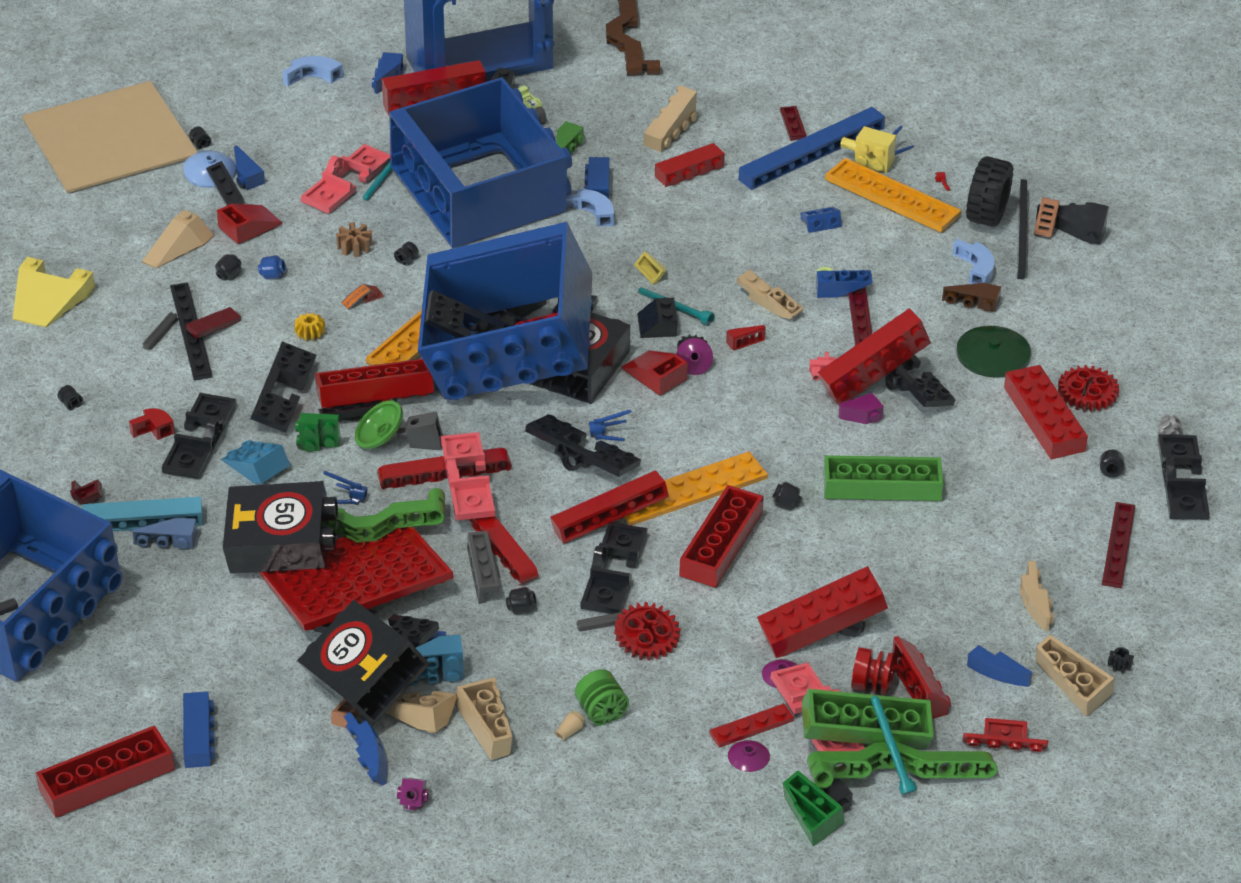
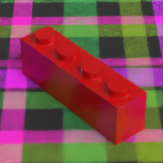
(689, 165)

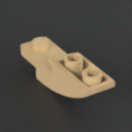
(772, 299)
(1035, 597)

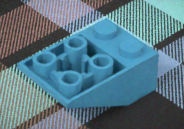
(257, 460)
(443, 652)

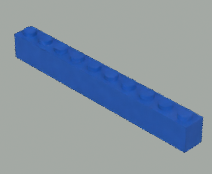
(808, 149)

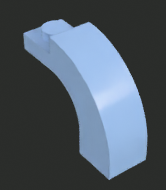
(313, 66)
(595, 203)
(977, 255)

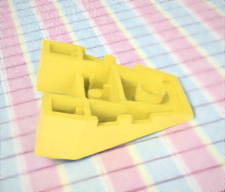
(45, 297)

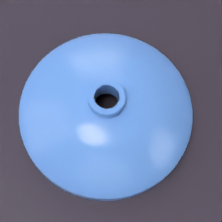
(196, 166)

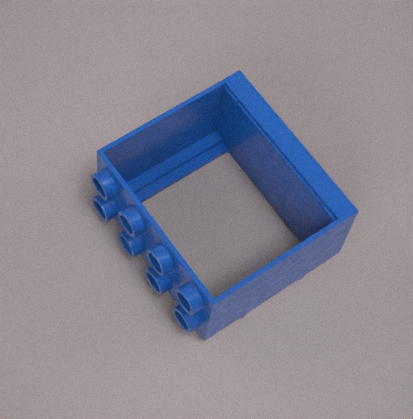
(516, 47)
(466, 127)
(500, 277)
(71, 545)

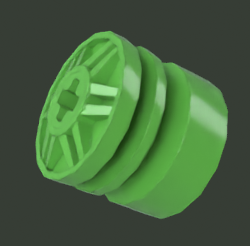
(601, 697)

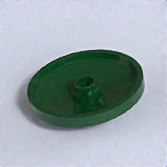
(993, 351)

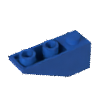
(388, 66)
(839, 283)

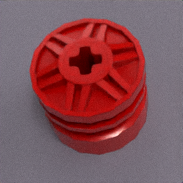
(872, 671)

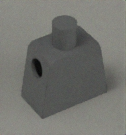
(422, 431)

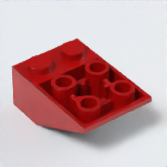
(245, 221)
(658, 370)

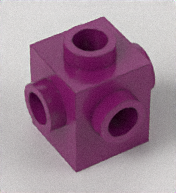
(404, 791)

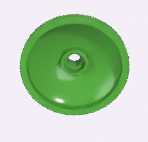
(379, 425)

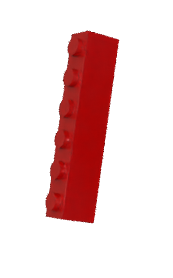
(609, 506)

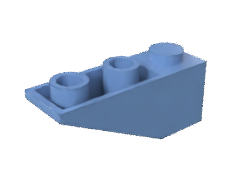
(181, 529)

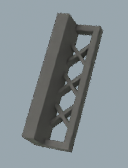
(482, 564)

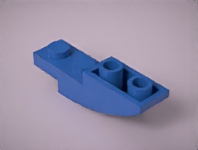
(370, 748)

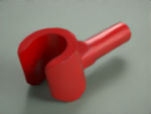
(941, 177)

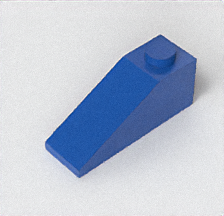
(248, 172)

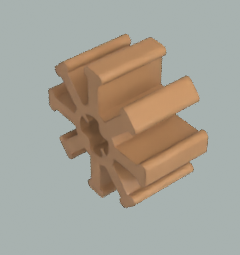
(354, 239)

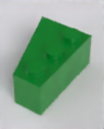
(812, 807)

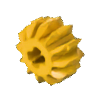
(309, 326)

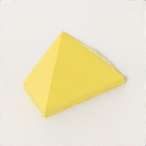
(650, 267)

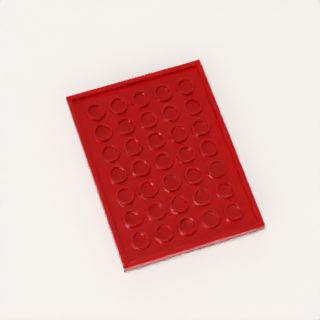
(359, 572)

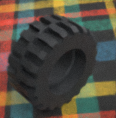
(989, 191)

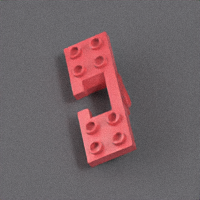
(334, 190)
(469, 495)
(793, 685)

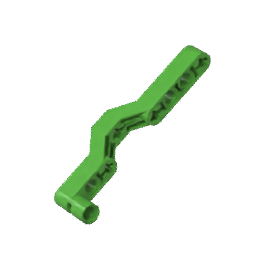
(395, 516)
(921, 763)

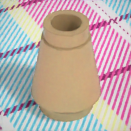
(570, 725)

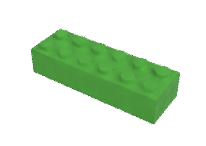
(883, 478)
(854, 720)

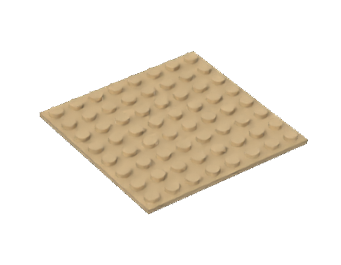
(109, 136)

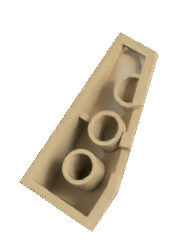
(180, 237)
(424, 711)

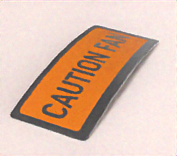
(356, 295)

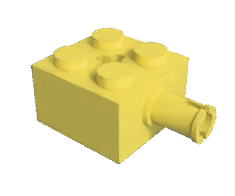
(872, 148)

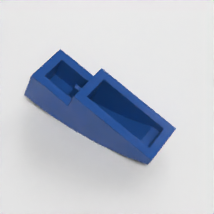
(999, 667)

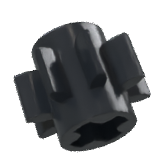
(1120, 659)

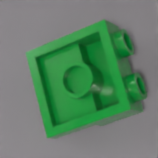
(317, 431)

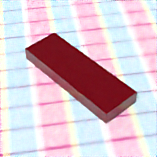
(793, 123)
(213, 322)

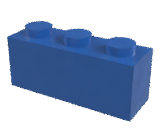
(597, 175)

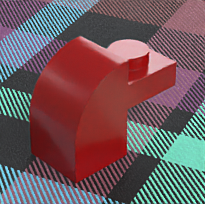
(152, 421)

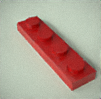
(751, 725)

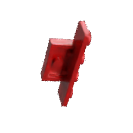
(1006, 733)

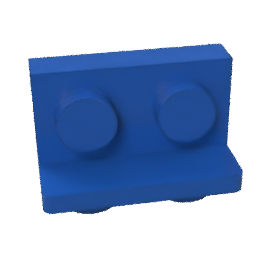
(822, 219)

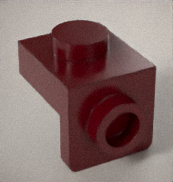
(86, 493)

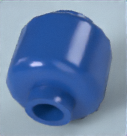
(272, 267)

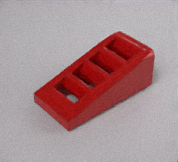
(734, 336)

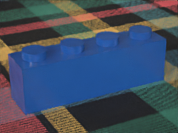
(196, 729)

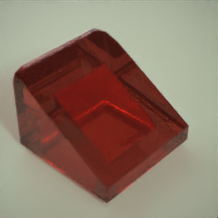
(373, 295)

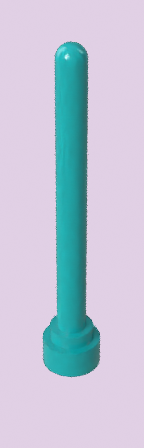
(377, 182)
(704, 316)
(906, 783)

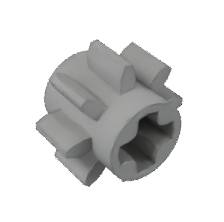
(1170, 425)

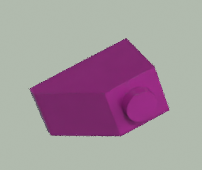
(862, 409)

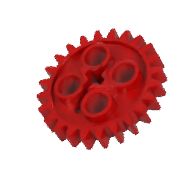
(1099, 393)
(647, 625)

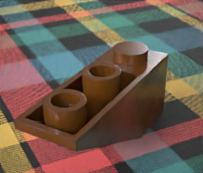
(987, 295)

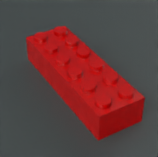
(428, 84)
(874, 357)
(373, 383)
(1045, 412)
(721, 536)
(822, 612)
(105, 771)

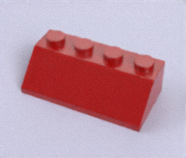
(918, 677)

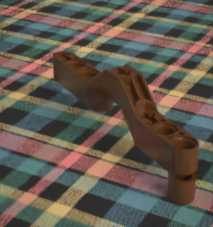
(632, 48)

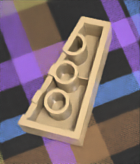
(672, 119)
(1074, 675)
(485, 716)

